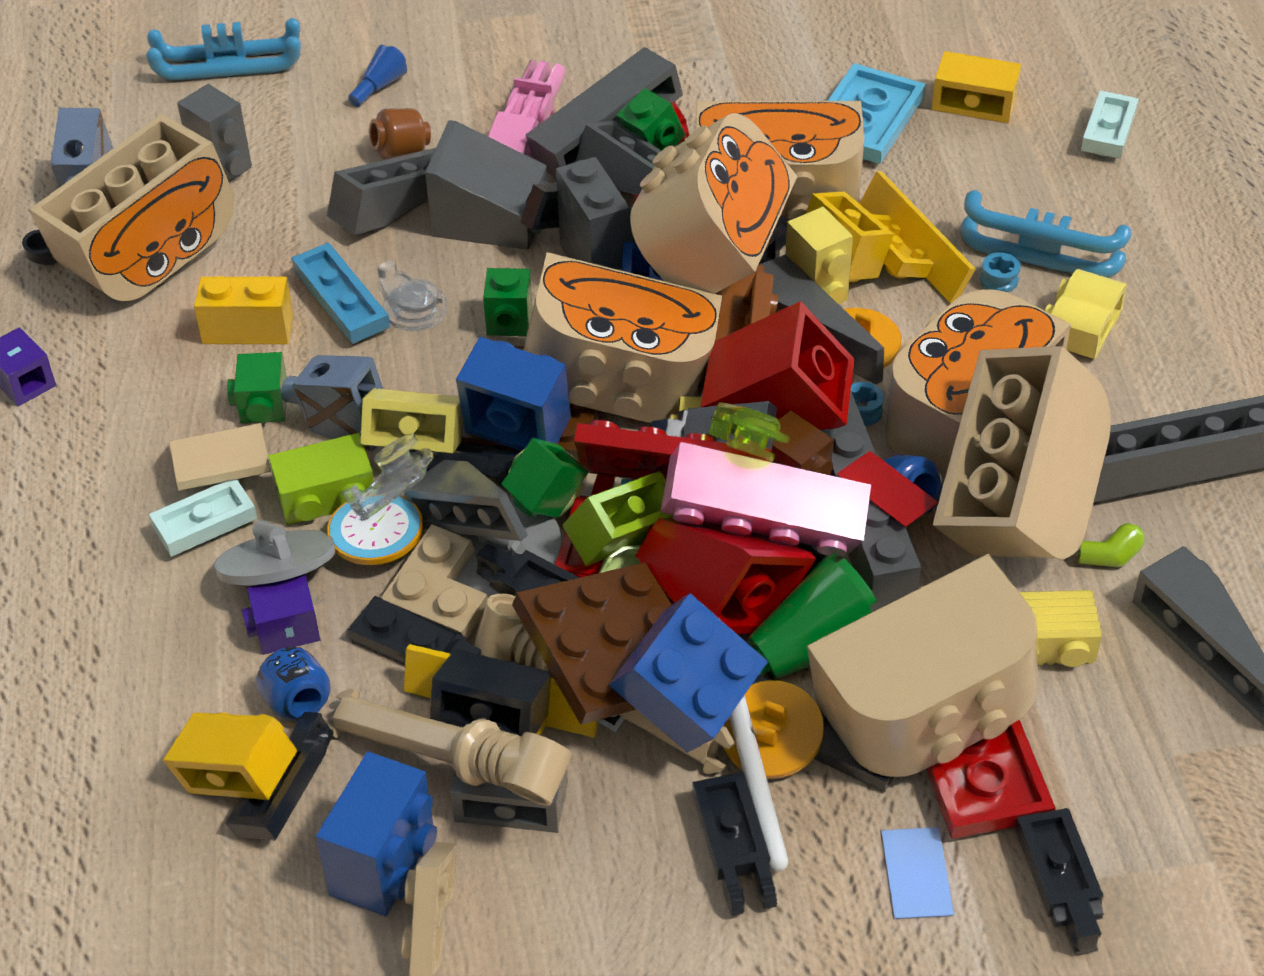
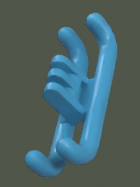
(224, 53)
(1042, 241)

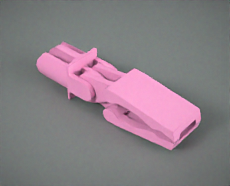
(528, 105)

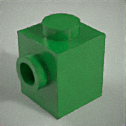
(652, 120)
(507, 301)
(258, 387)
(544, 478)

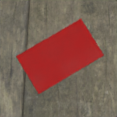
(889, 488)

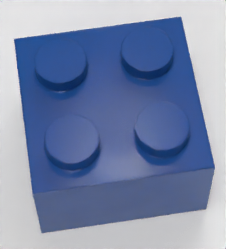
(513, 395)
(688, 673)
(376, 833)

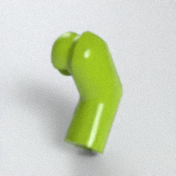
(1116, 550)

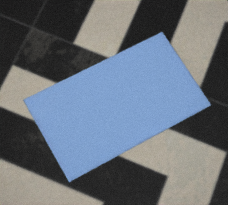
(917, 873)

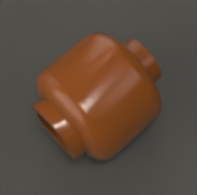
(398, 132)

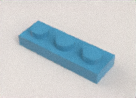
(340, 293)

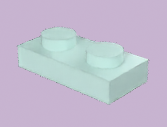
(1109, 124)
(203, 516)

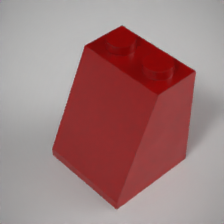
(786, 362)
(728, 573)

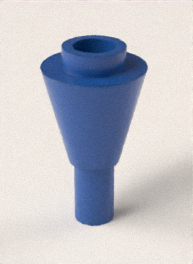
(384, 68)

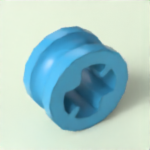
(1000, 272)
(871, 394)

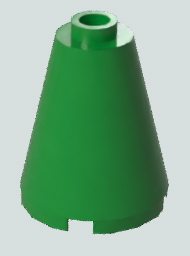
(820, 605)

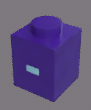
(23, 368)
(281, 614)

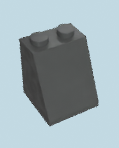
(480, 189)
(591, 214)

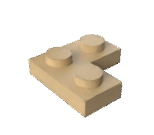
(429, 586)
(430, 891)

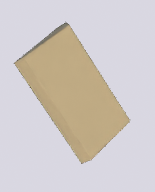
(219, 456)

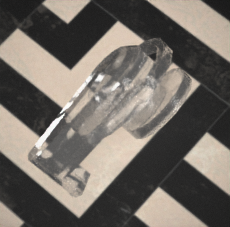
(408, 300)
(398, 475)

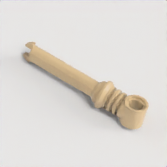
(505, 638)
(478, 752)

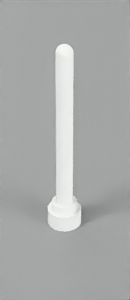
(758, 785)

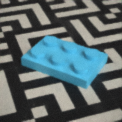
(886, 105)

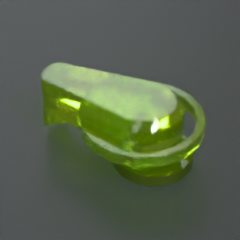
(751, 431)

